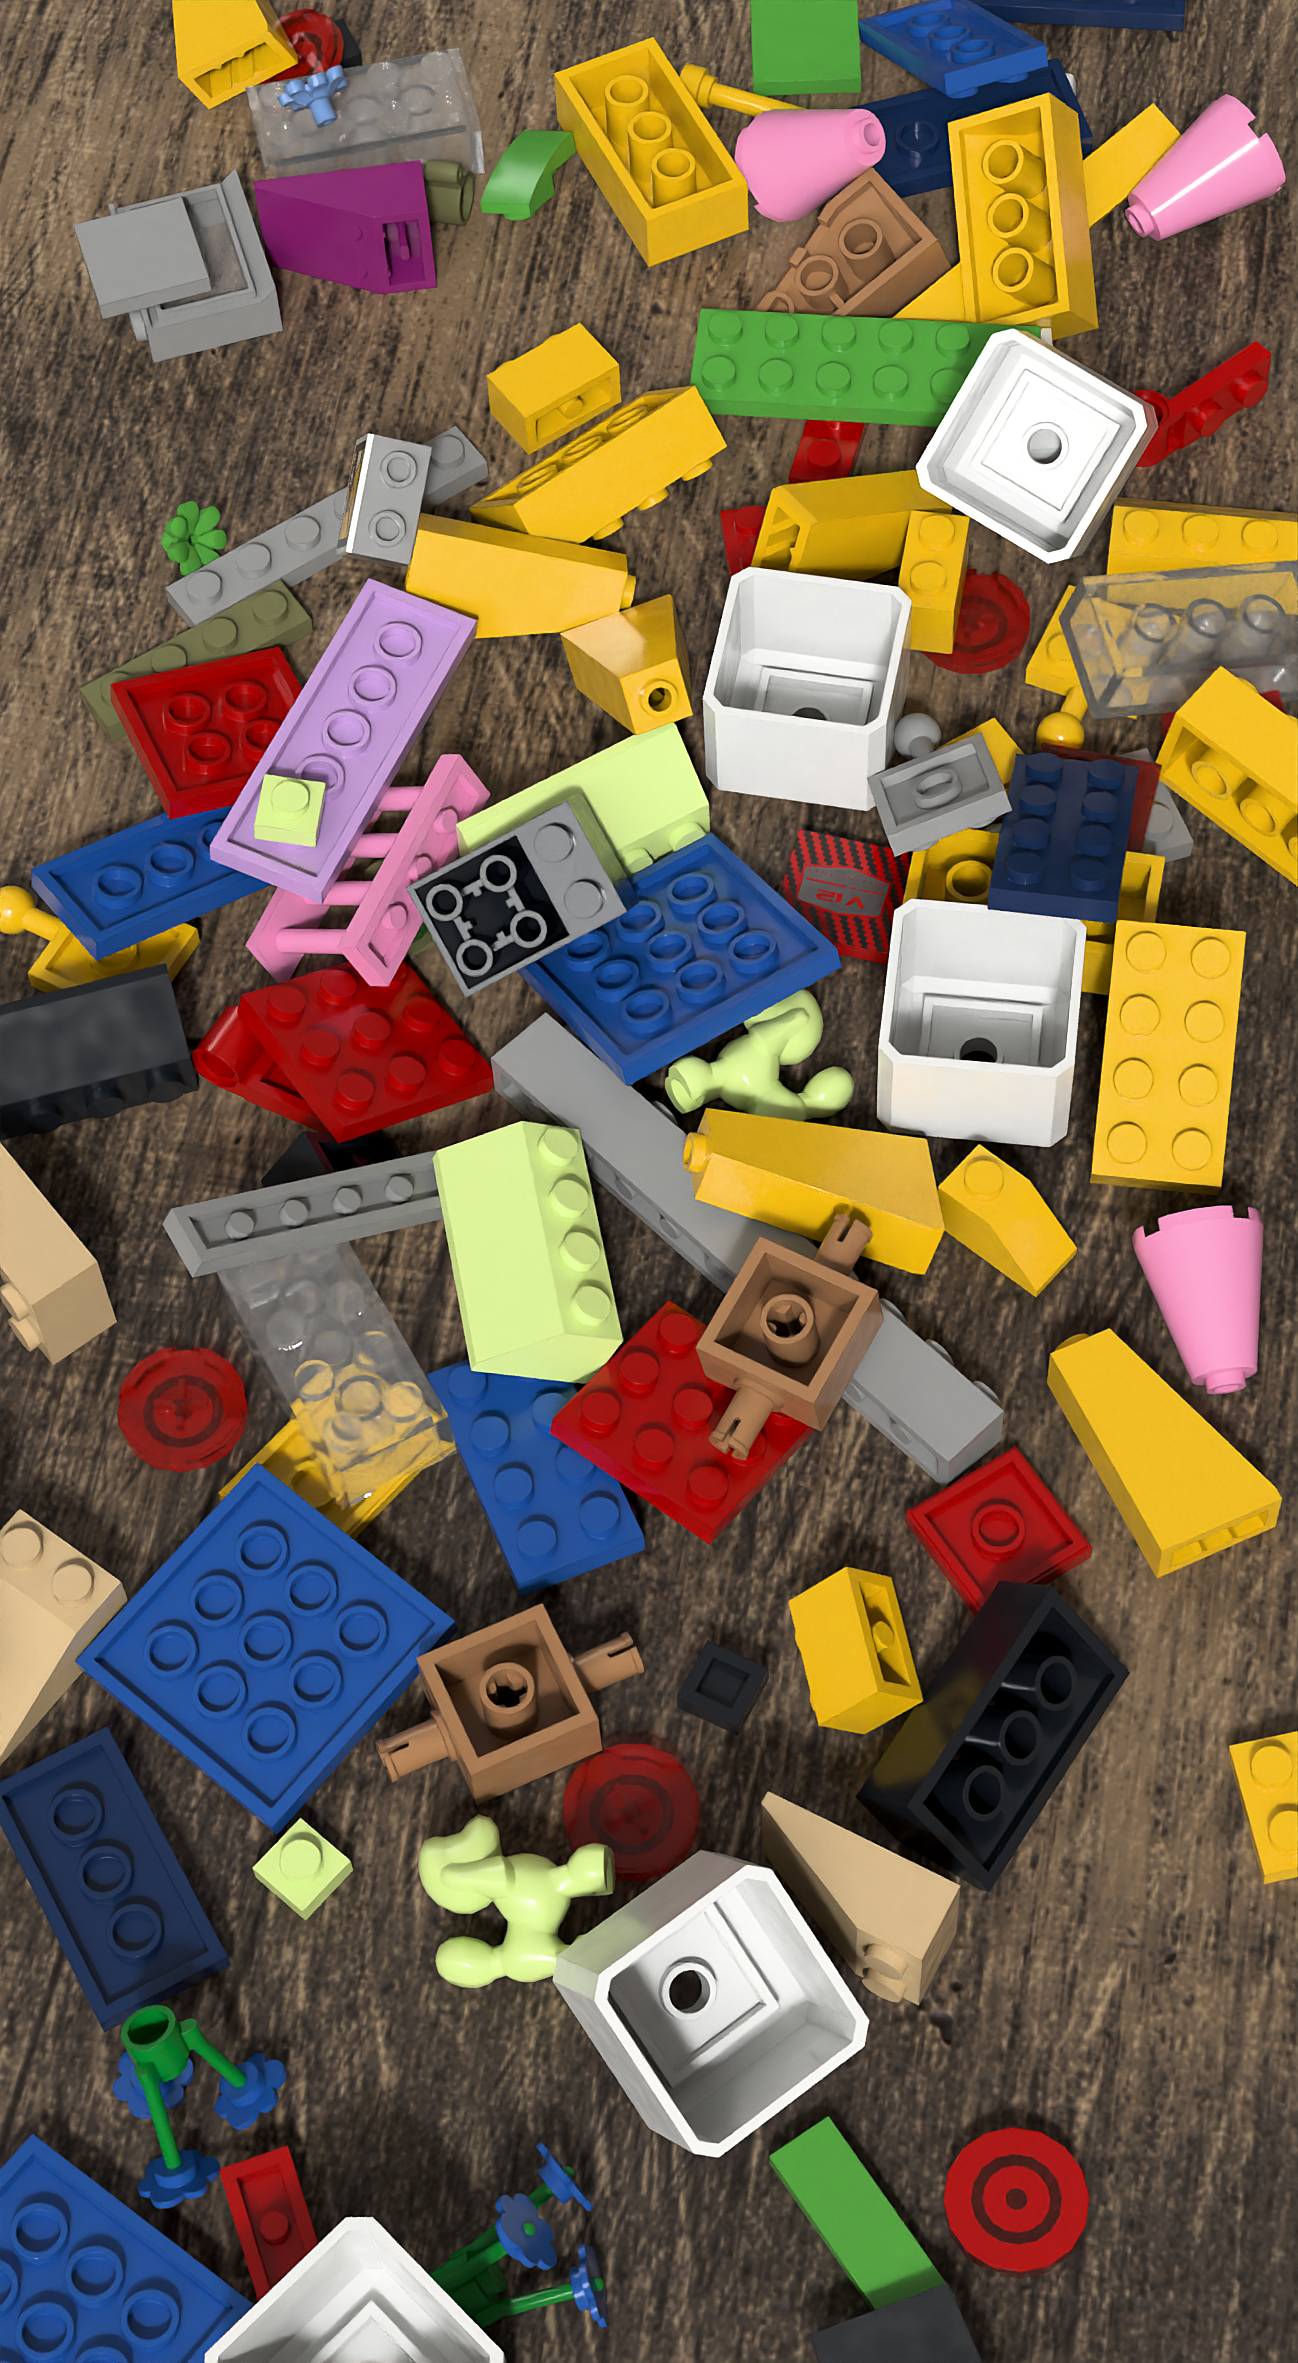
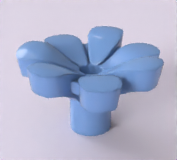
(315, 94)

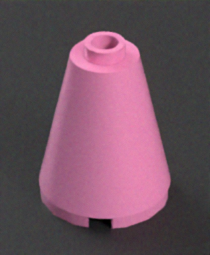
(806, 157)
(1206, 173)
(1208, 1290)

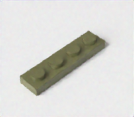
(255, 624)

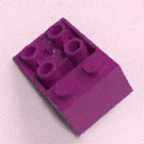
(351, 226)

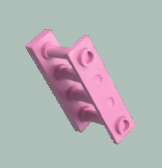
(386, 914)

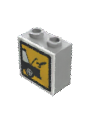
(383, 500)

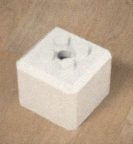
(984, 455)
(806, 687)
(988, 985)
(766, 2014)
(356, 2303)

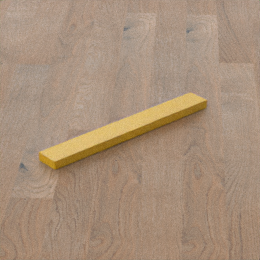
(1108, 177)

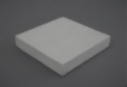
(142, 258)

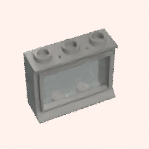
(241, 283)

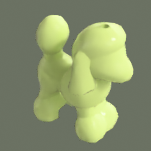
(749, 1068)
(529, 1890)

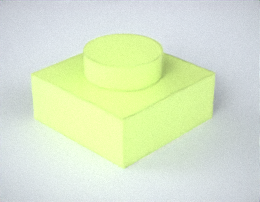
(290, 810)
(303, 1869)

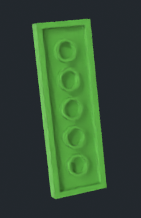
(835, 365)

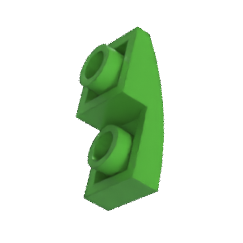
(525, 172)

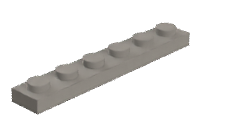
(309, 539)
(305, 1214)

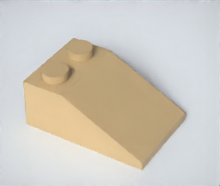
(46, 1271)
(49, 1614)
(873, 1905)

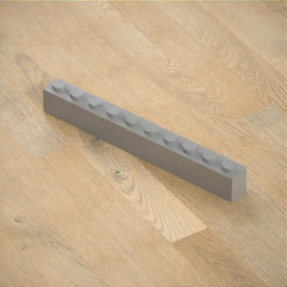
(637, 1154)

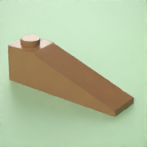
(862, 258)

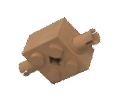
(777, 1297)
(514, 1745)

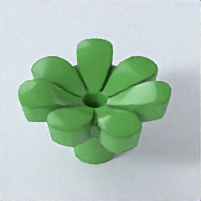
(191, 537)

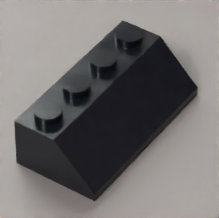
(91, 1052)
(994, 1733)

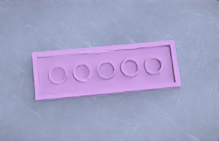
(349, 732)

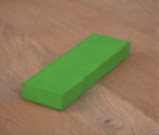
(853, 2217)

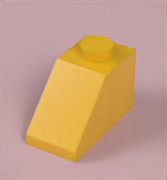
(1004, 1220)

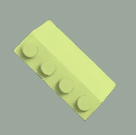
(636, 790)
(528, 1253)

